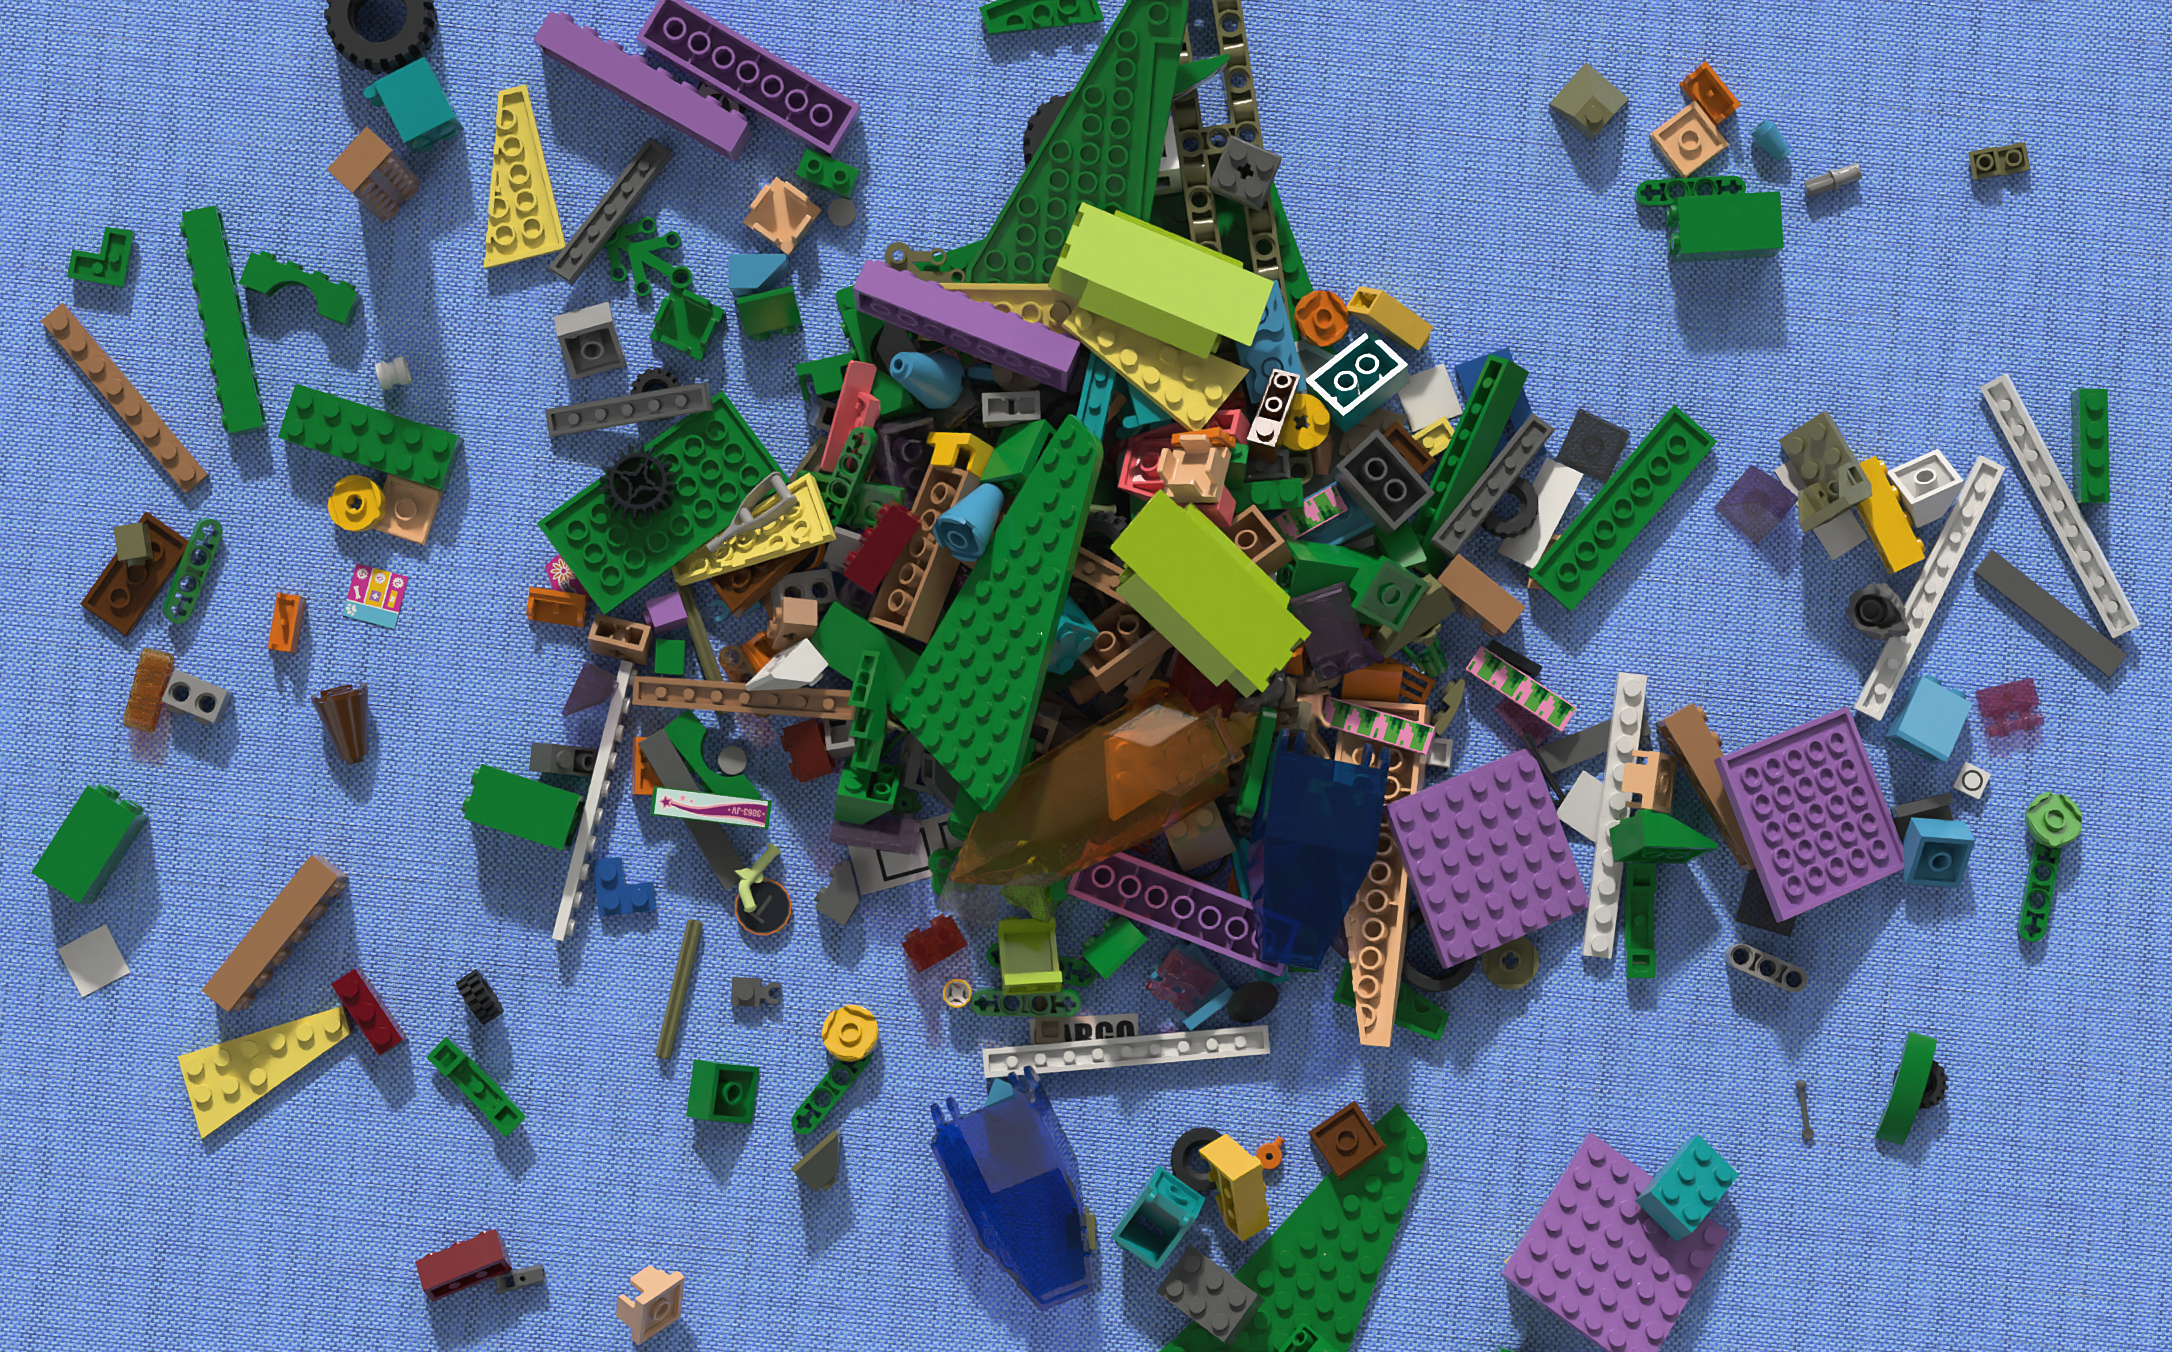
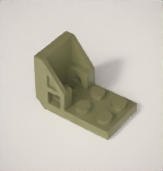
(1828, 471)

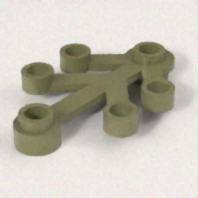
(920, 256)

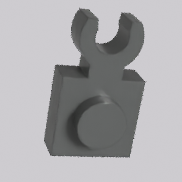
(749, 992)

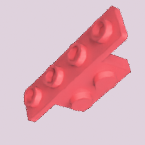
(854, 409)

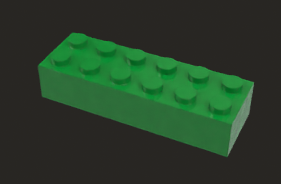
(370, 437)

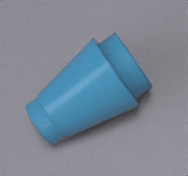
(1770, 139)

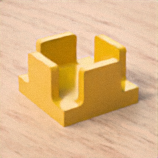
(962, 448)

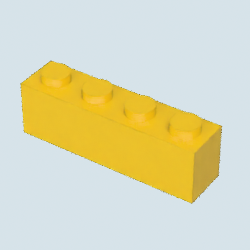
(1887, 522)

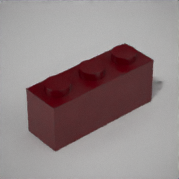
(880, 545)
(369, 1011)
(463, 1265)

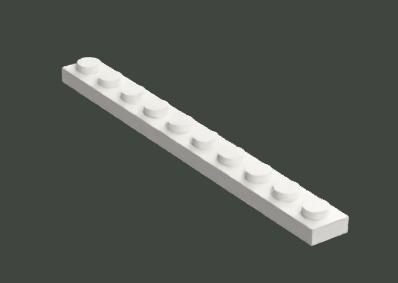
(2060, 505)
(1930, 586)
(592, 812)
(1606, 873)
(1127, 1051)

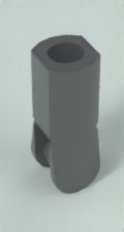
(523, 1278)

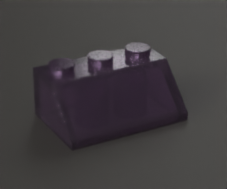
(881, 834)

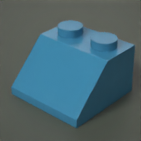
(755, 272)
(1936, 852)

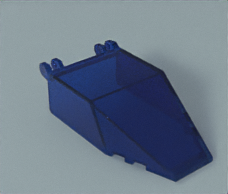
(1311, 848)
(1019, 1190)

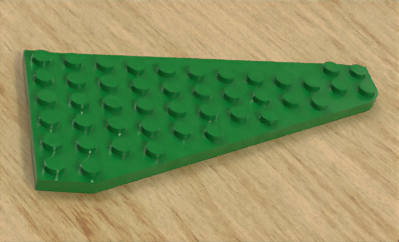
(1098, 149)
(989, 657)
(1327, 1250)

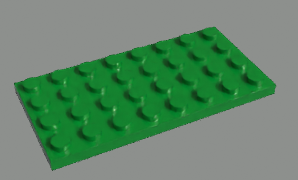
(715, 468)

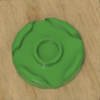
(2053, 820)

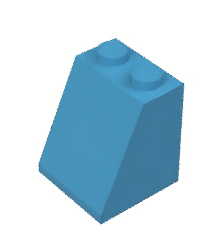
(1929, 720)

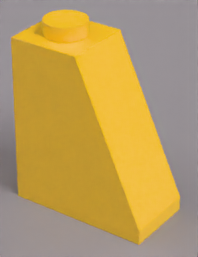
(1389, 317)

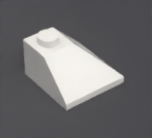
(1926, 487)
(790, 669)

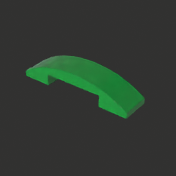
(1639, 920)
(477, 1086)
(1907, 1088)

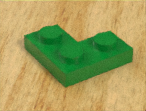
(110, 265)

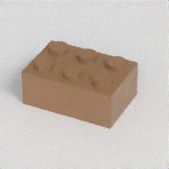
(1479, 597)

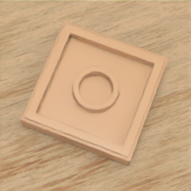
(1689, 140)
(408, 509)

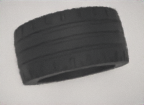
(1433, 984)

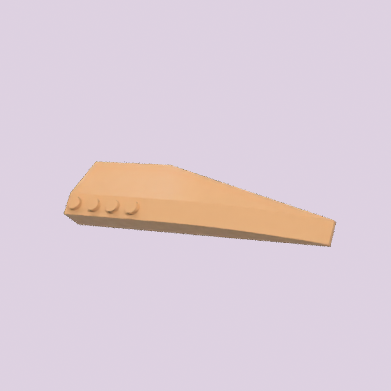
(1381, 909)

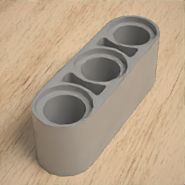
(1779, 967)

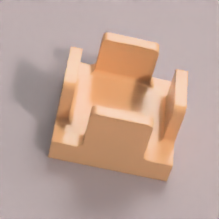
(782, 215)
(1194, 471)
(1652, 781)
(655, 1307)

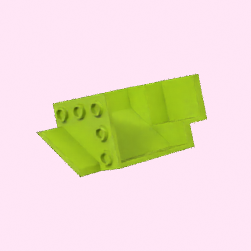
(1159, 282)
(1206, 595)

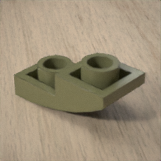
(1999, 161)
(1452, 697)

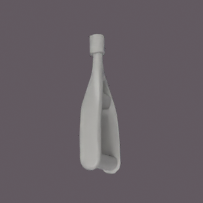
(743, 513)

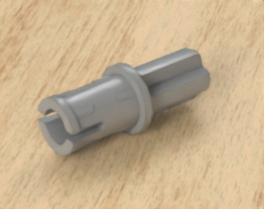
(1833, 179)

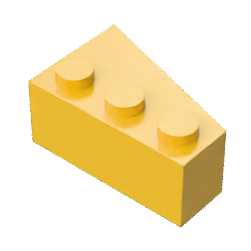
(1239, 1186)

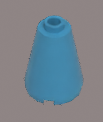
(929, 377)
(970, 523)

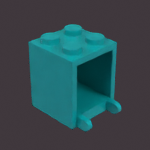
(416, 105)
(1138, 412)
(1073, 637)
(1167, 1204)

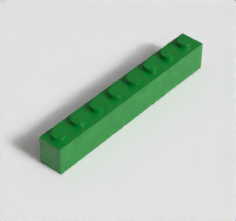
(224, 321)
(1468, 452)

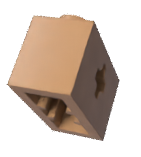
(792, 622)
(620, 639)

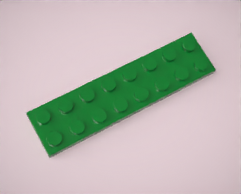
(1622, 508)

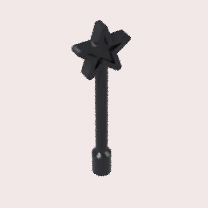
(1530, 744)

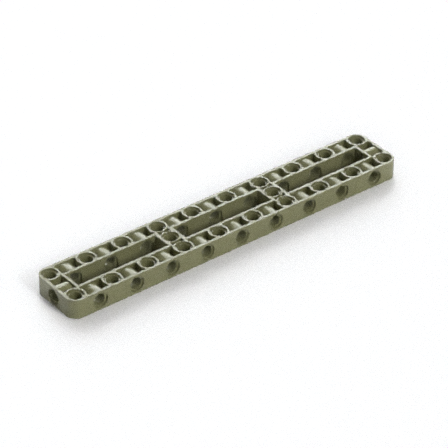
(1196, 174)

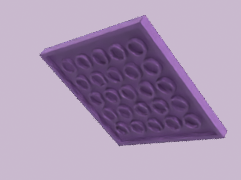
(1811, 813)
(1486, 857)
(1605, 1259)

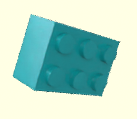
(1358, 380)
(1687, 1187)

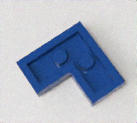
(614, 895)

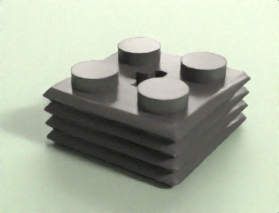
(1252, 190)

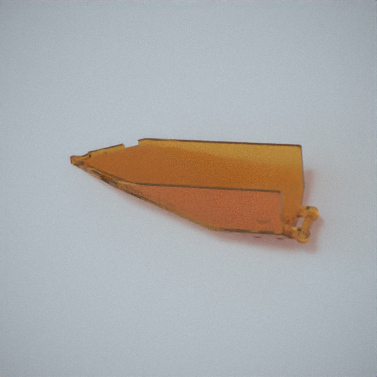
(1101, 793)

